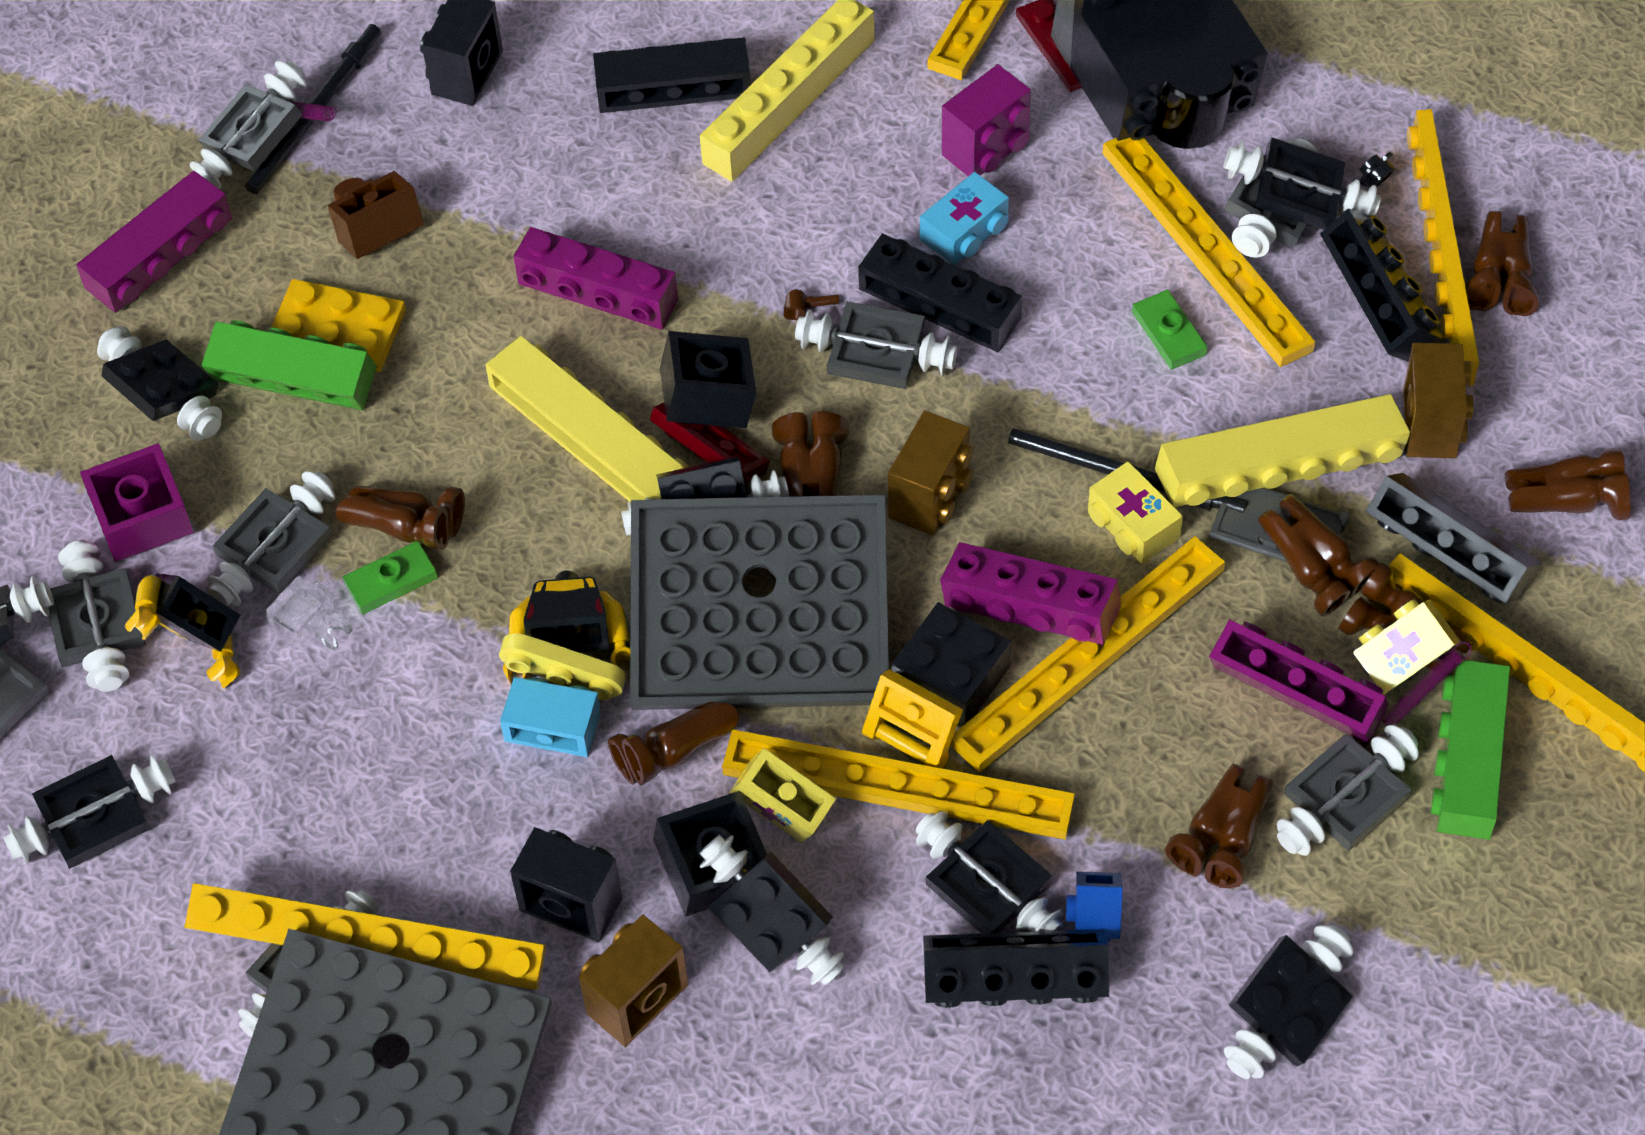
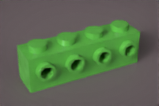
(289, 364)
(1472, 749)

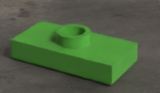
(1169, 329)
(390, 577)

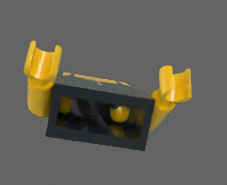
(190, 615)
(573, 616)

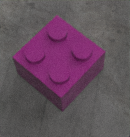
(986, 122)
(136, 502)

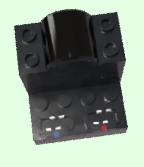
(1161, 65)

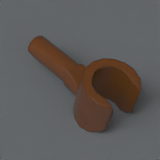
(797, 302)

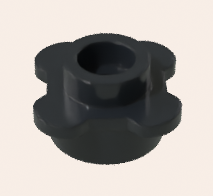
(1376, 170)

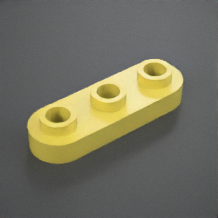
(561, 665)

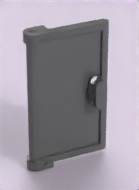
(1245, 531)

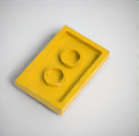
(341, 317)

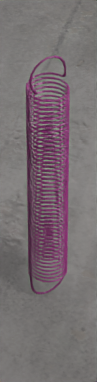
(317, 108)
(1422, 691)

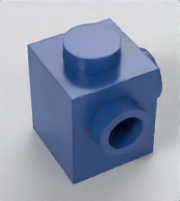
(1096, 903)

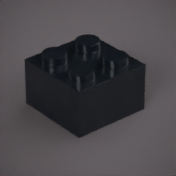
(462, 49)
(707, 379)
(955, 659)
(688, 831)
(567, 883)

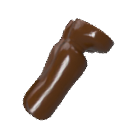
(1504, 256)
(814, 469)
(1572, 485)
(405, 513)
(1312, 551)
(1382, 589)
(671, 741)
(1225, 819)

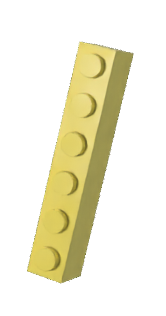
(787, 88)
(580, 420)
(1281, 451)

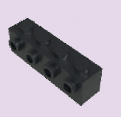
(671, 72)
(1381, 283)
(940, 292)
(1453, 538)
(1016, 967)

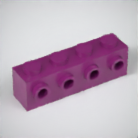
(154, 241)
(596, 278)
(1031, 593)
(1299, 681)

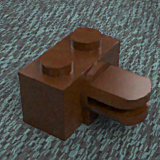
(373, 212)

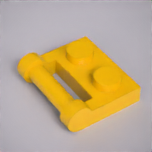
(916, 712)

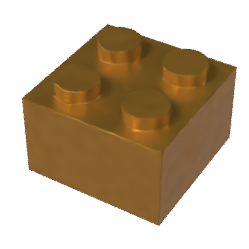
(1437, 400)
(930, 473)
(633, 979)

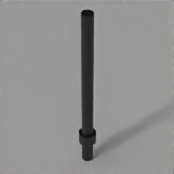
(352, 58)
(1102, 464)

